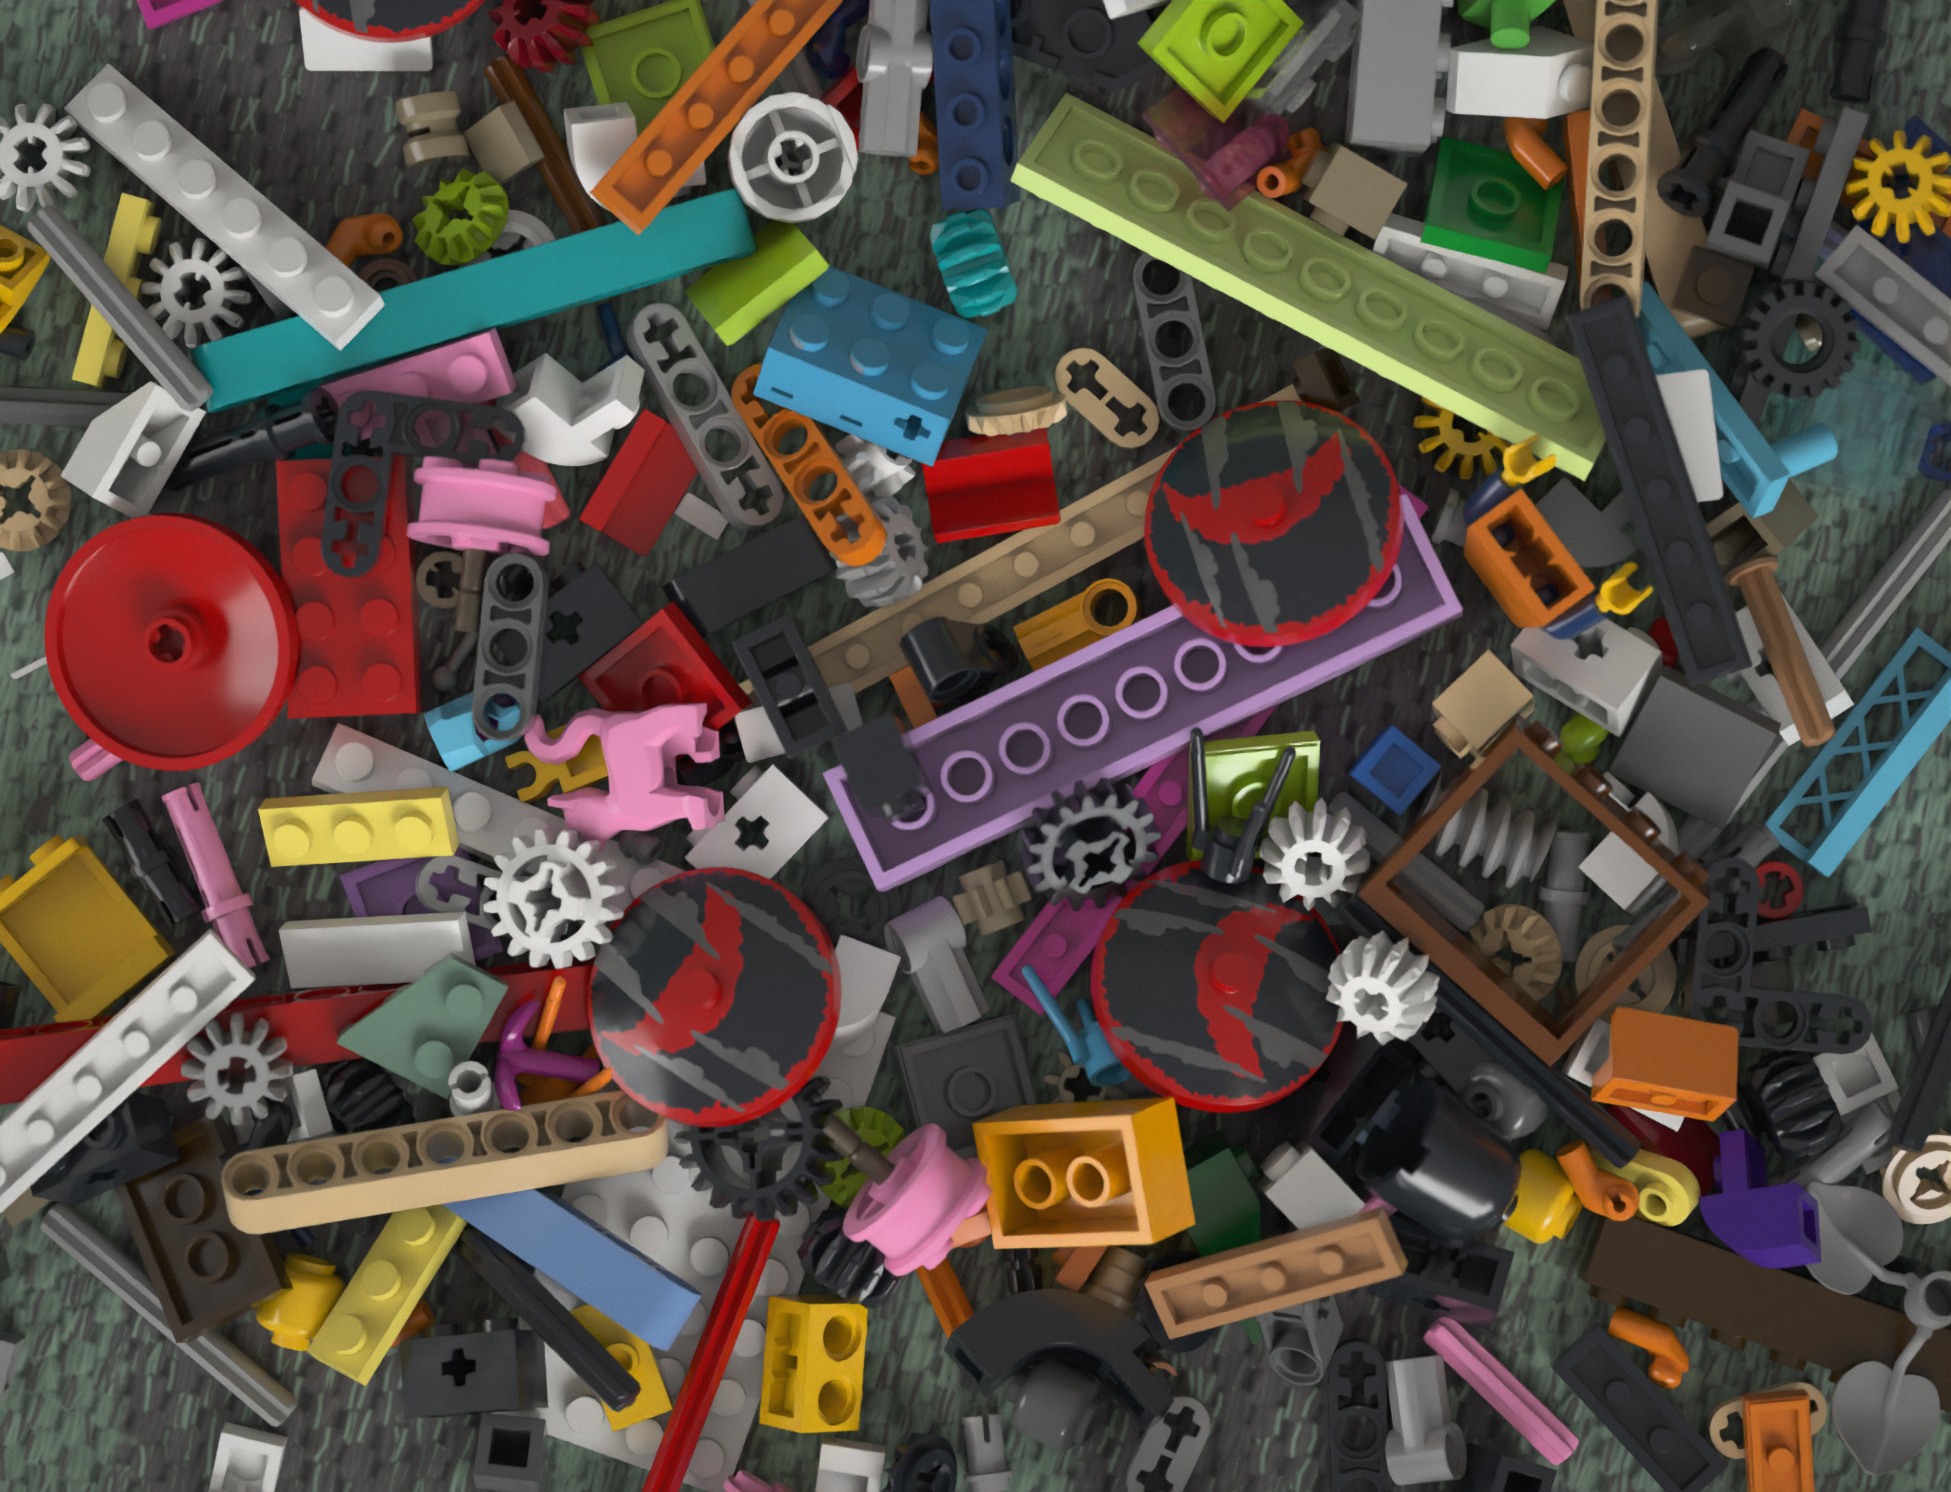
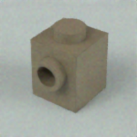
(1350, 191)

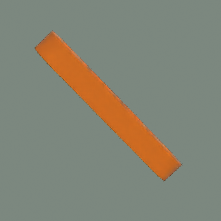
(807, 464)

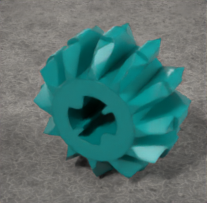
(973, 263)

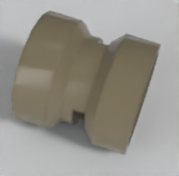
(431, 128)

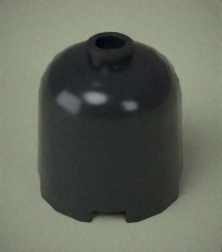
(1442, 1164)

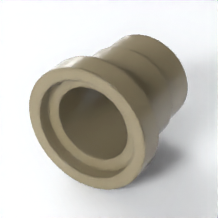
(1115, 1279)

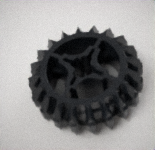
(765, 1158)

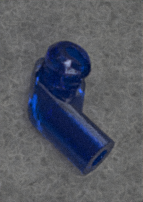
(827, 45)

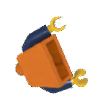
(1527, 562)

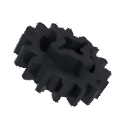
(1089, 844)

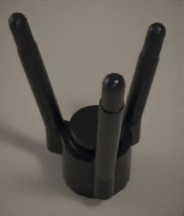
(1233, 841)

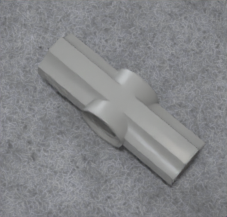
(894, 68)

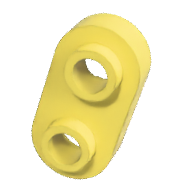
(1661, 1177)

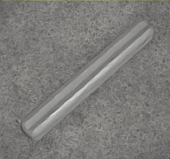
(119, 308)

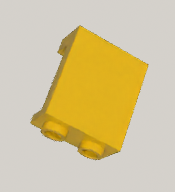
(77, 930)

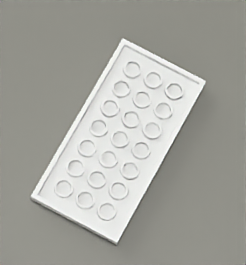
(695, 1241)

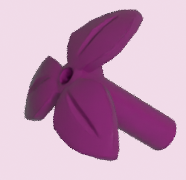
(516, 1057)

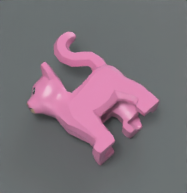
(640, 769)

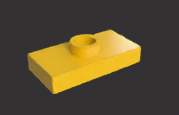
(637, 1358)

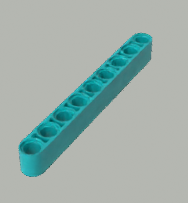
(480, 298)

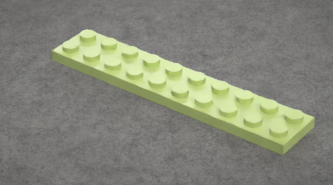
(1317, 284)

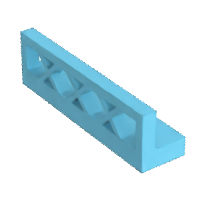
(1885, 774)

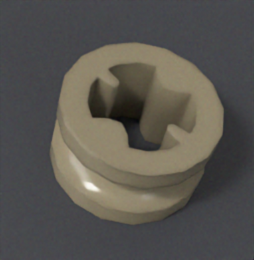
(431, 593)

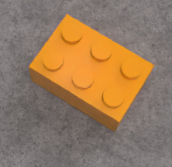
(1084, 1173)

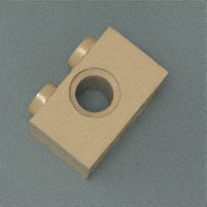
(1480, 706)

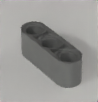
(1168, 372)
(497, 616)

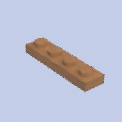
(1276, 1273)

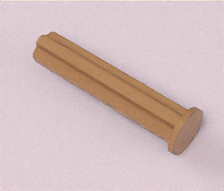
(1784, 649)

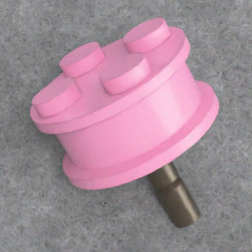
(483, 515)
(911, 1195)

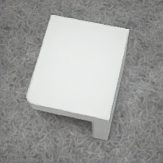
(849, 1466)

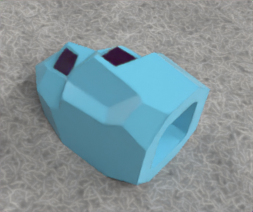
(458, 736)

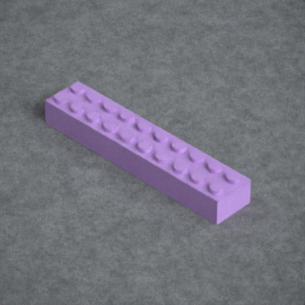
(1120, 712)

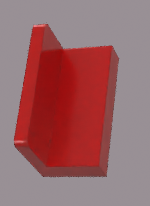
(642, 485)
(991, 485)

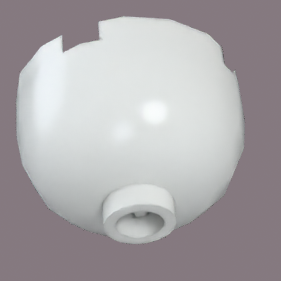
(813, 136)

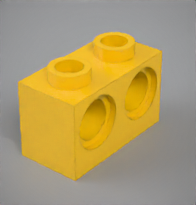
(813, 1363)

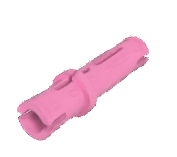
(214, 874)

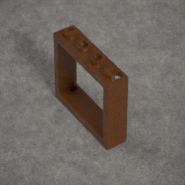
(1467, 964)

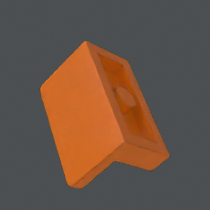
(1668, 1065)

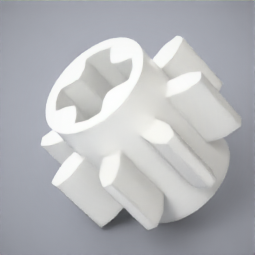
(874, 466)

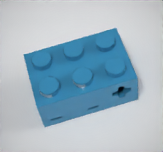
(871, 363)

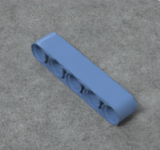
(585, 1260)

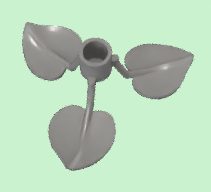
(1879, 1410)

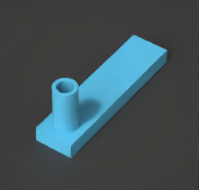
(1748, 464)

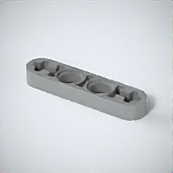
(695, 421)

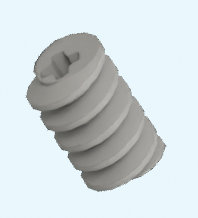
(1492, 835)

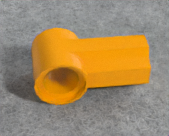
(1073, 624)

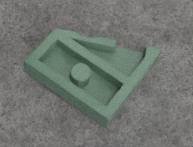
(429, 1024)

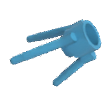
(1091, 1048)

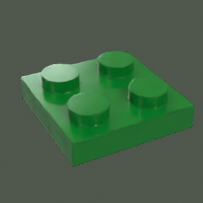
(1490, 206)

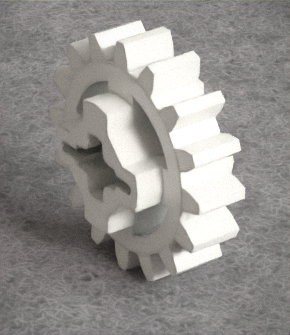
(544, 922)

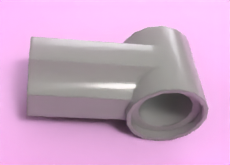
(932, 953)
(1423, 1438)

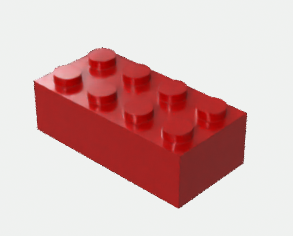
(353, 633)

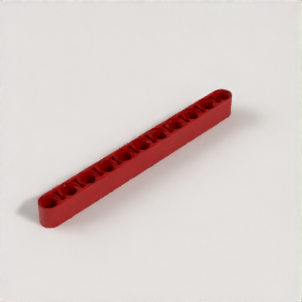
(304, 1018)

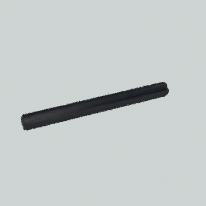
(1545, 1081)

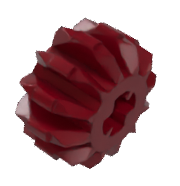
(543, 30)

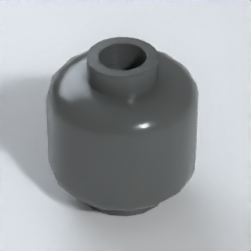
(1503, 1100)
(1056, 1404)

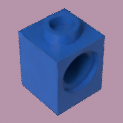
(1393, 769)

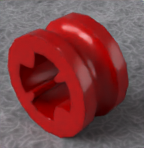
(1790, 898)

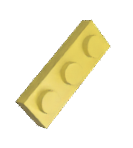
(132, 234)
(359, 826)
(386, 1290)

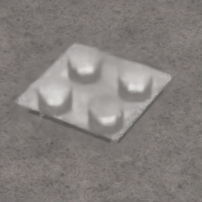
(1322, 36)

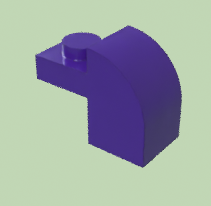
(1758, 1221)

